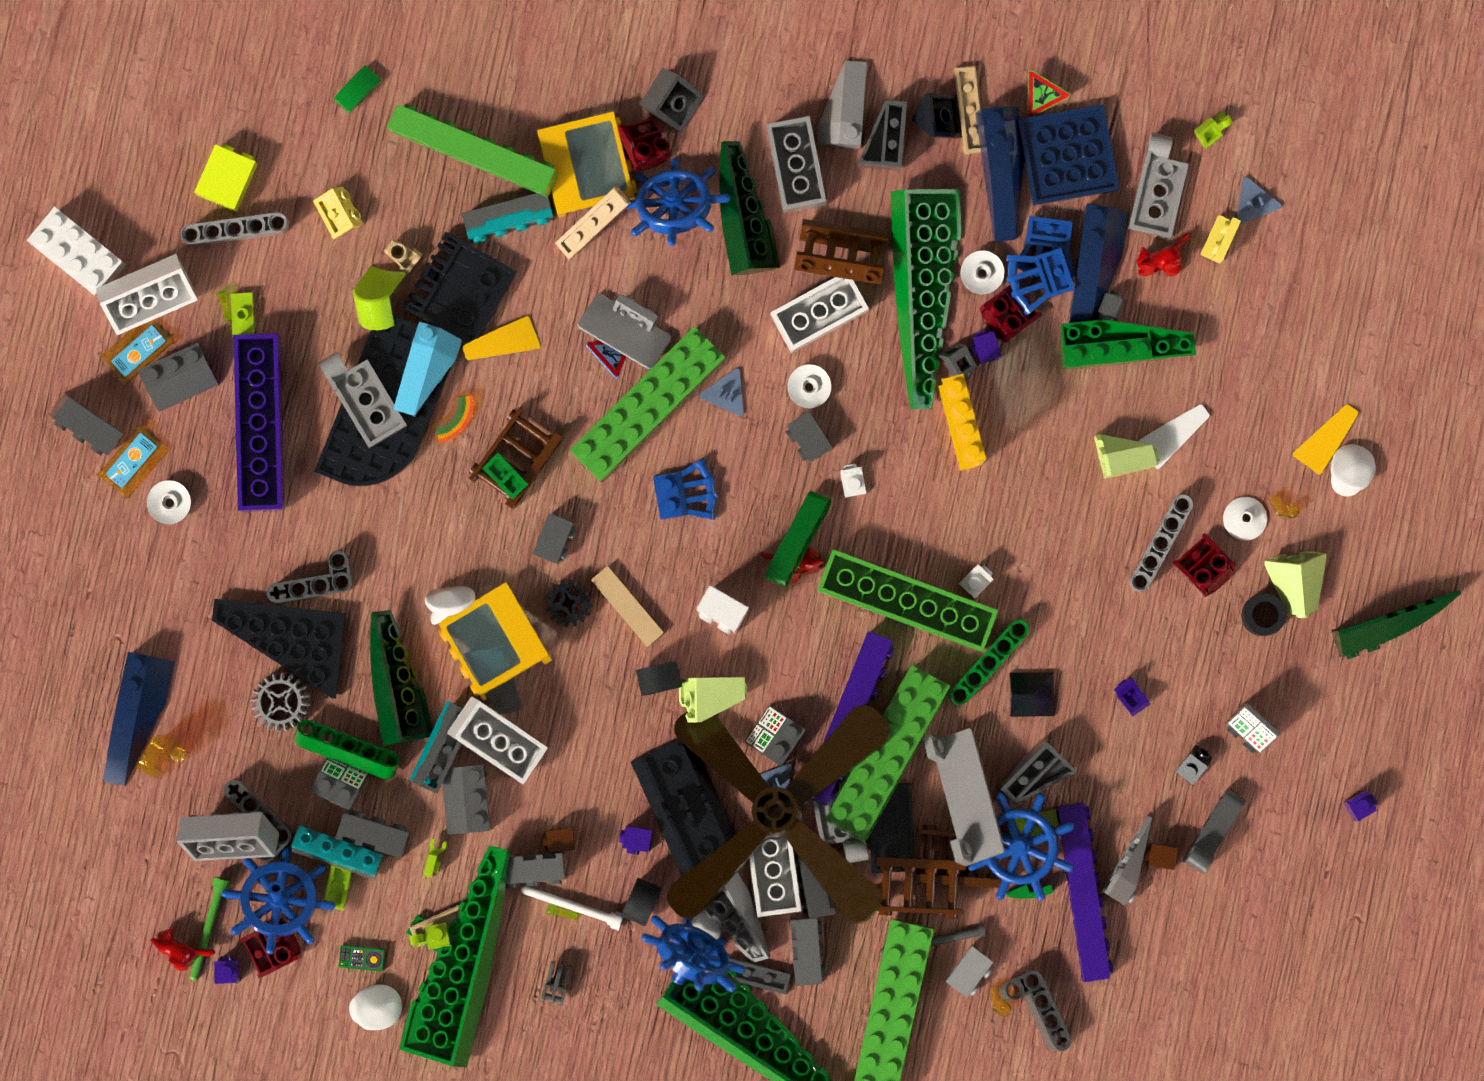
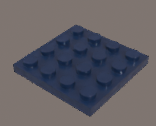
(1068, 155)

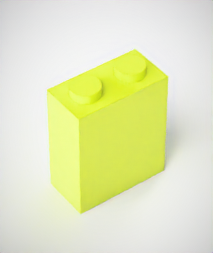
(226, 177)

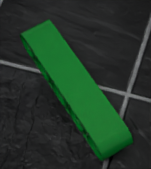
(798, 539)
(996, 654)
(356, 752)

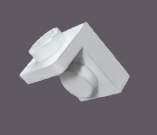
(852, 481)
(977, 580)

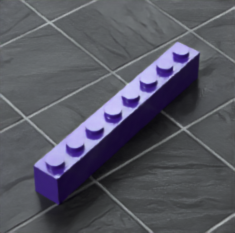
(859, 689)
(1084, 895)

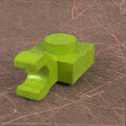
(1211, 129)
(433, 864)
(435, 937)

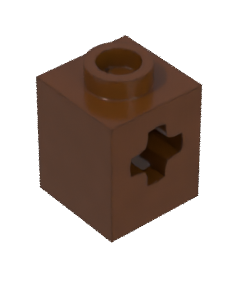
(559, 840)
(1161, 856)

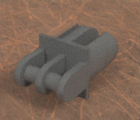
(551, 997)

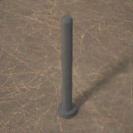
(956, 936)

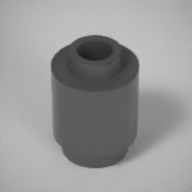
(1111, 306)

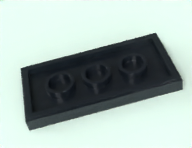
(894, 829)

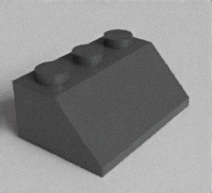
(178, 377)
(466, 800)

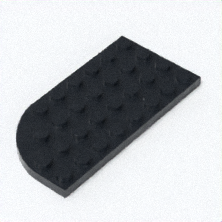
(345, 453)

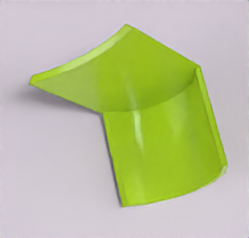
(373, 298)

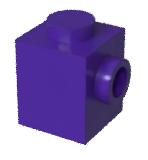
(985, 347)
(1361, 805)
(635, 839)
(226, 970)

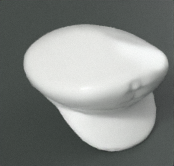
(1352, 469)
(448, 601)
(376, 1007)

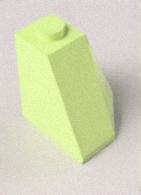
(1124, 456)
(1298, 580)
(710, 696)

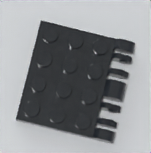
(463, 292)

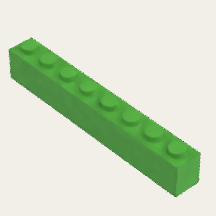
(473, 150)

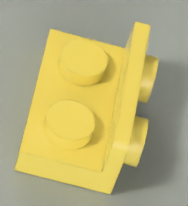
(338, 211)
(1220, 238)

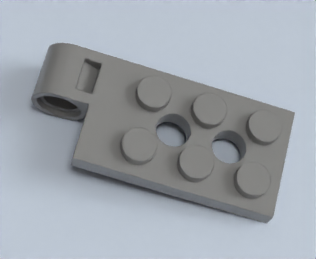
(1158, 171)
(350, 386)
(854, 849)

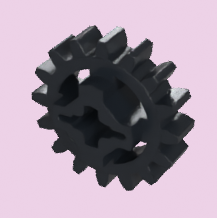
(559, 605)

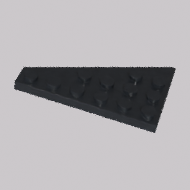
(296, 638)

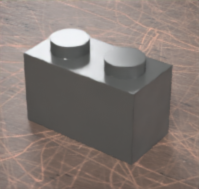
(808, 437)
(554, 539)

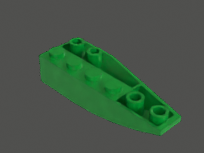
(1117, 343)

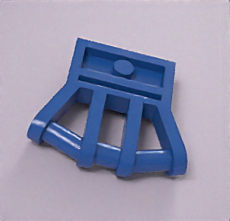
(1047, 234)
(1052, 272)
(672, 496)

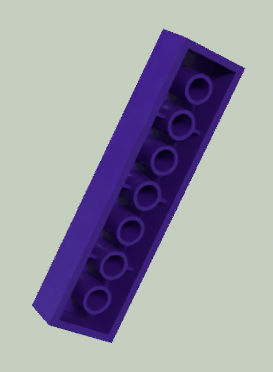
(259, 422)

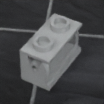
(969, 972)

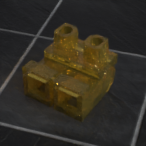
(158, 750)

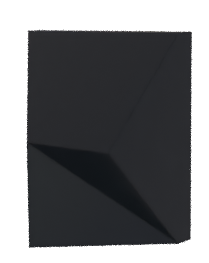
(939, 116)
(1031, 694)

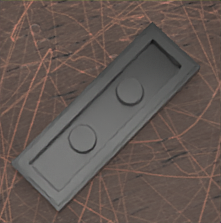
(762, 976)

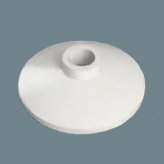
(982, 261)
(804, 375)
(157, 502)
(1236, 526)

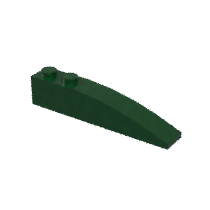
(745, 229)
(1388, 626)
(397, 696)

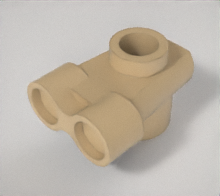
(406, 259)

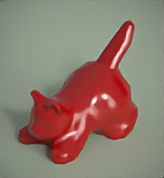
(1166, 259)
(810, 563)
(178, 954)

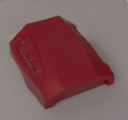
(645, 143)
(1006, 315)
(1206, 566)
(268, 963)

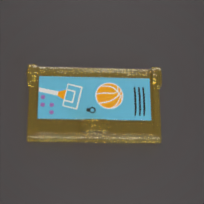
(139, 352)
(128, 465)

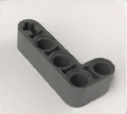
(310, 582)
(277, 822)
(1213, 831)
(1039, 1013)

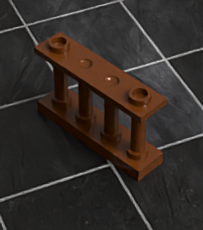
(844, 237)
(537, 459)
(931, 868)
(970, 877)

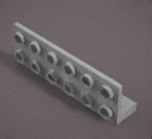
(966, 797)

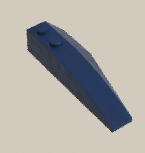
(1002, 167)
(1097, 259)
(138, 706)

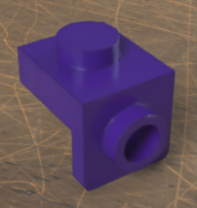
(1131, 696)

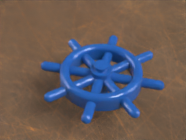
(674, 201)
(1022, 846)
(278, 899)
(692, 954)

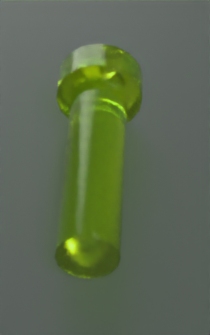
(224, 304)
(561, 912)

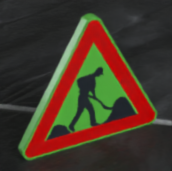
(1043, 93)

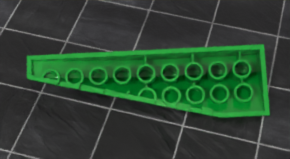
(924, 253)
(451, 999)
(742, 1029)

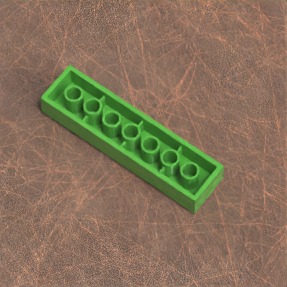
(647, 404)
(907, 600)
(877, 777)
(894, 1001)

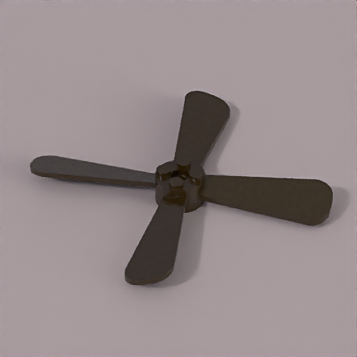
(849, 744)

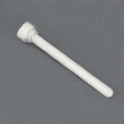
(613, 919)

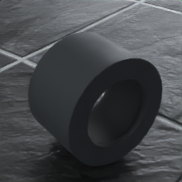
(1247, 619)
(659, 678)
(641, 901)

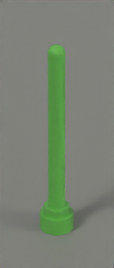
(219, 885)

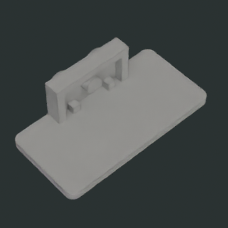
(625, 328)

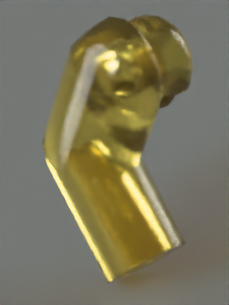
(1284, 510)
(998, 1004)

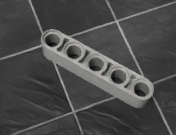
(225, 225)
(1163, 532)

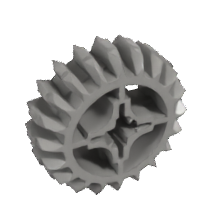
(287, 694)

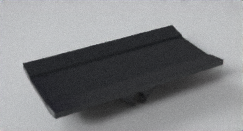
(683, 803)

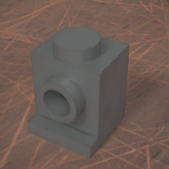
(961, 354)

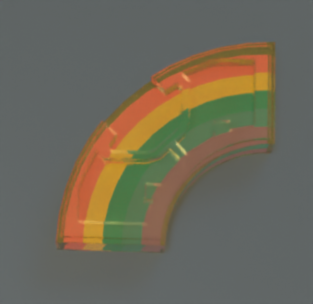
(456, 420)

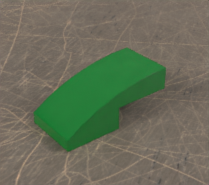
(356, 89)
(505, 476)
(1022, 892)

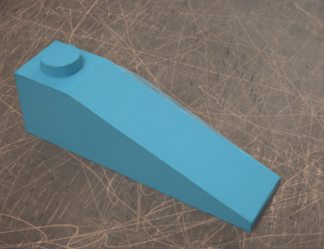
(428, 361)

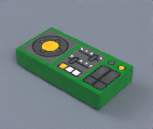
(361, 958)

